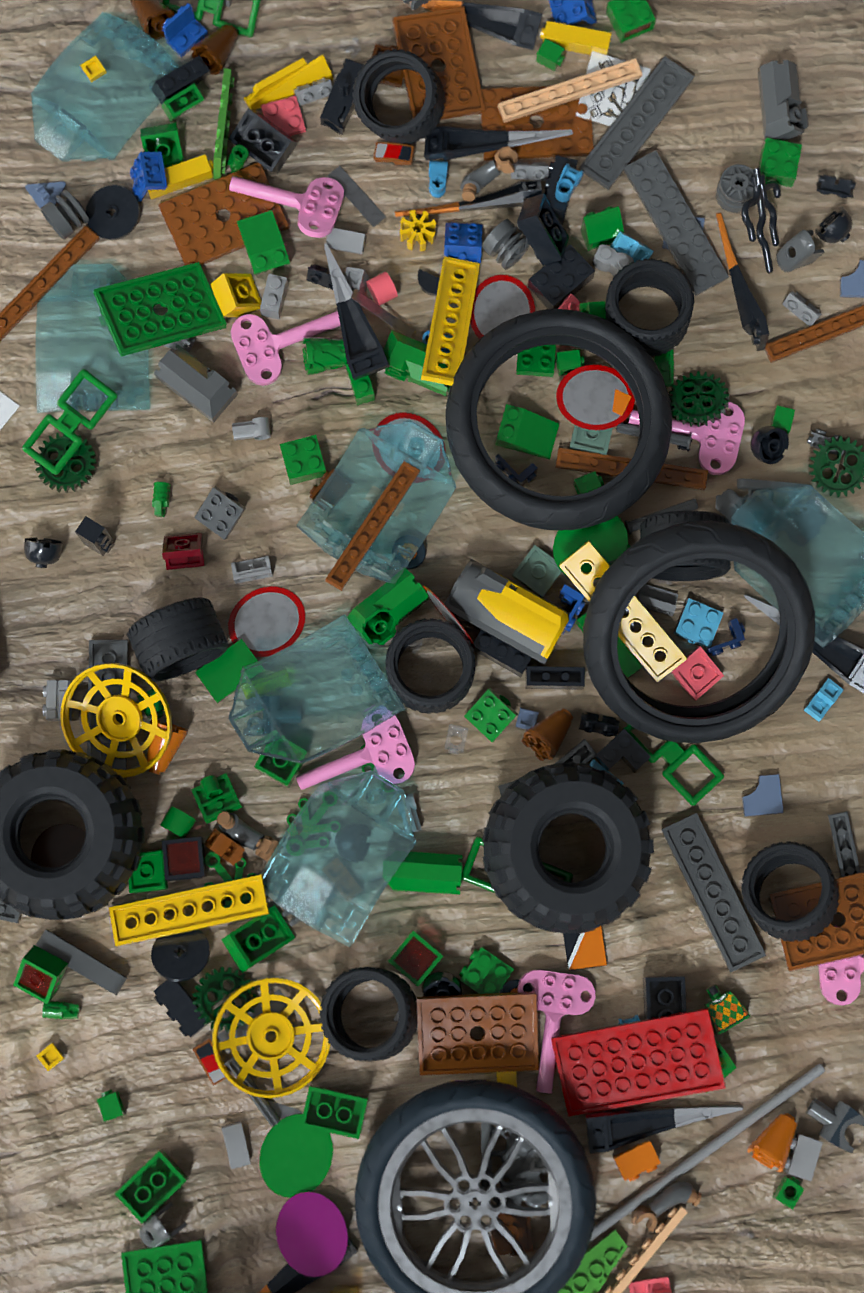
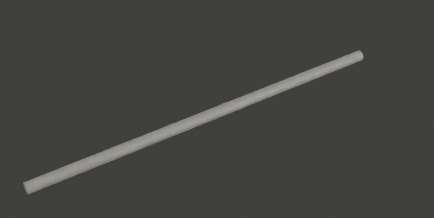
(707, 1150)

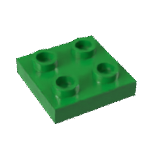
(536, 361)
(491, 714)
(215, 796)

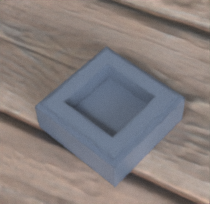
(526, 718)

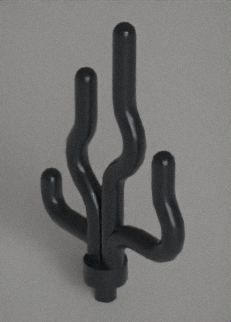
(762, 201)

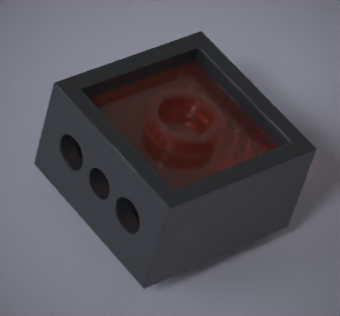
(184, 859)

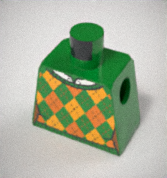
(724, 1010)

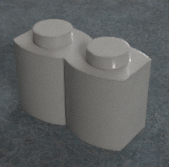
(609, 260)

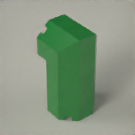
(407, 361)
(386, 608)
(428, 874)

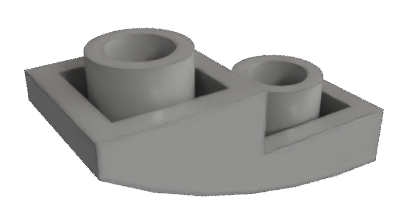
(235, 1145)

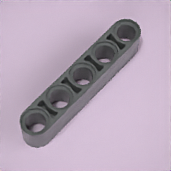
(82, 962)

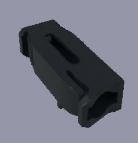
(340, 100)

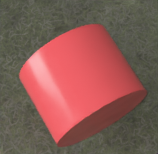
(382, 288)

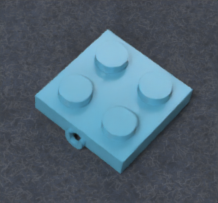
(698, 623)

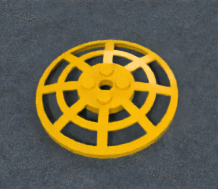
(106, 719)
(272, 1049)

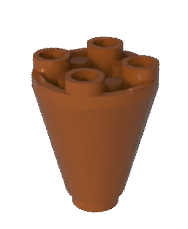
(548, 734)

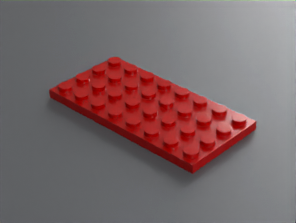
(638, 1062)

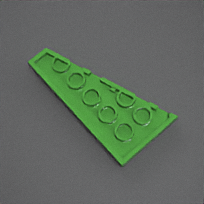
(223, 125)
(596, 1265)

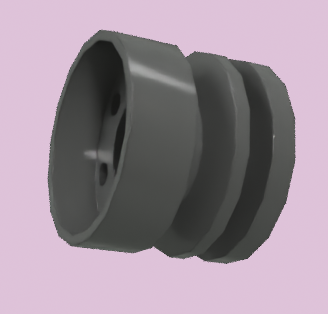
(732, 196)
(64, 214)
(503, 241)

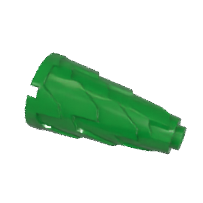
(323, 354)

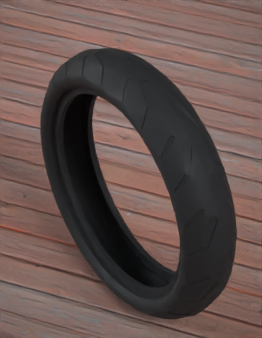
(574, 330)
(744, 708)

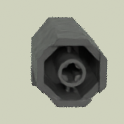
(781, 101)
(195, 383)

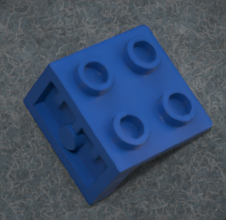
(572, 11)
(183, 30)
(148, 173)
(463, 241)
(571, 597)

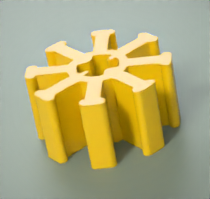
(427, 230)

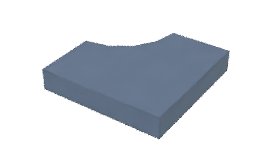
(853, 285)
(765, 798)

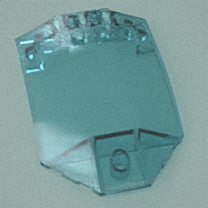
(98, 117)
(76, 337)
(359, 483)
(820, 544)
(312, 696)
(341, 854)

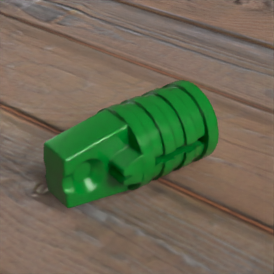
(237, 158)
(160, 498)
(60, 1010)

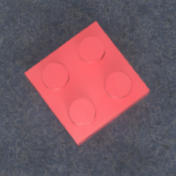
(285, 115)
(697, 673)

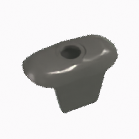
(804, 249)
(157, 1230)

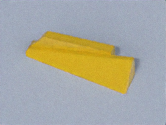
(284, 82)

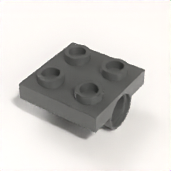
(220, 512)

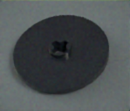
(124, 218)
(182, 967)

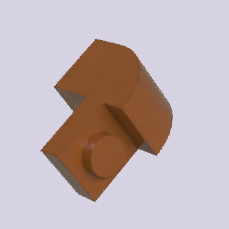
(224, 847)

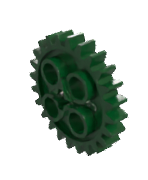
(699, 399)
(822, 461)
(69, 478)
(214, 984)

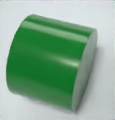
(178, 822)

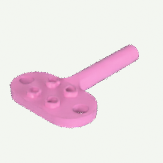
(316, 206)
(260, 348)
(717, 441)
(384, 747)
(841, 976)
(556, 996)

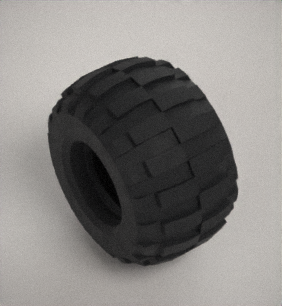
(110, 843)
(514, 856)

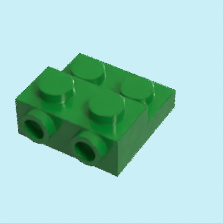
(485, 973)

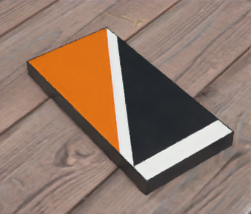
(585, 949)

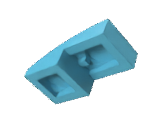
(626, 244)
(823, 699)

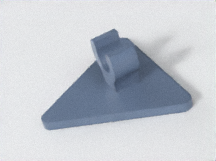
(45, 192)

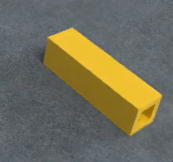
(576, 38)
(185, 175)

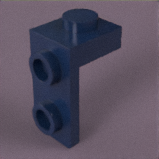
(527, 475)
(737, 630)

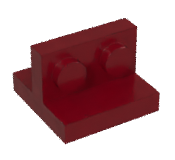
(183, 551)

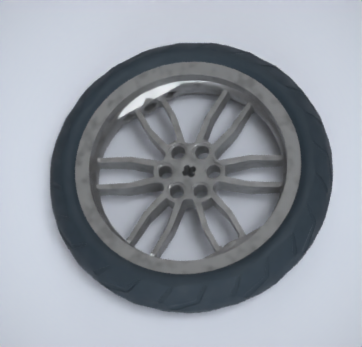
(483, 1101)

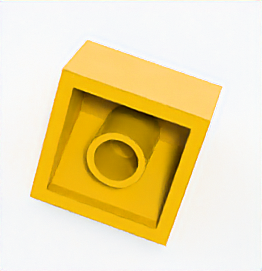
(236, 294)

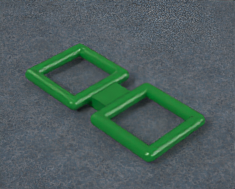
(215, 7)
(69, 421)
(676, 756)
(486, 885)

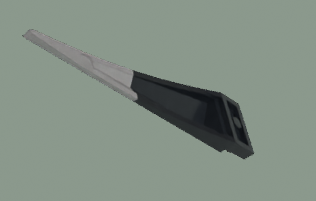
(460, 142)
(361, 345)
(840, 654)
(624, 1126)

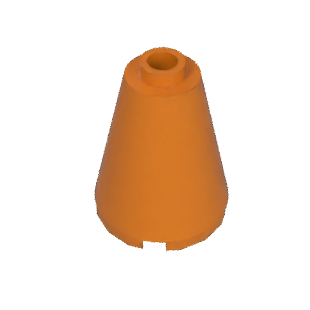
(177, 736)
(774, 1143)

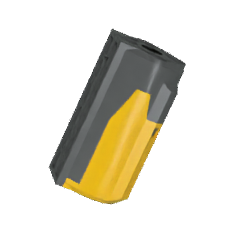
(507, 611)

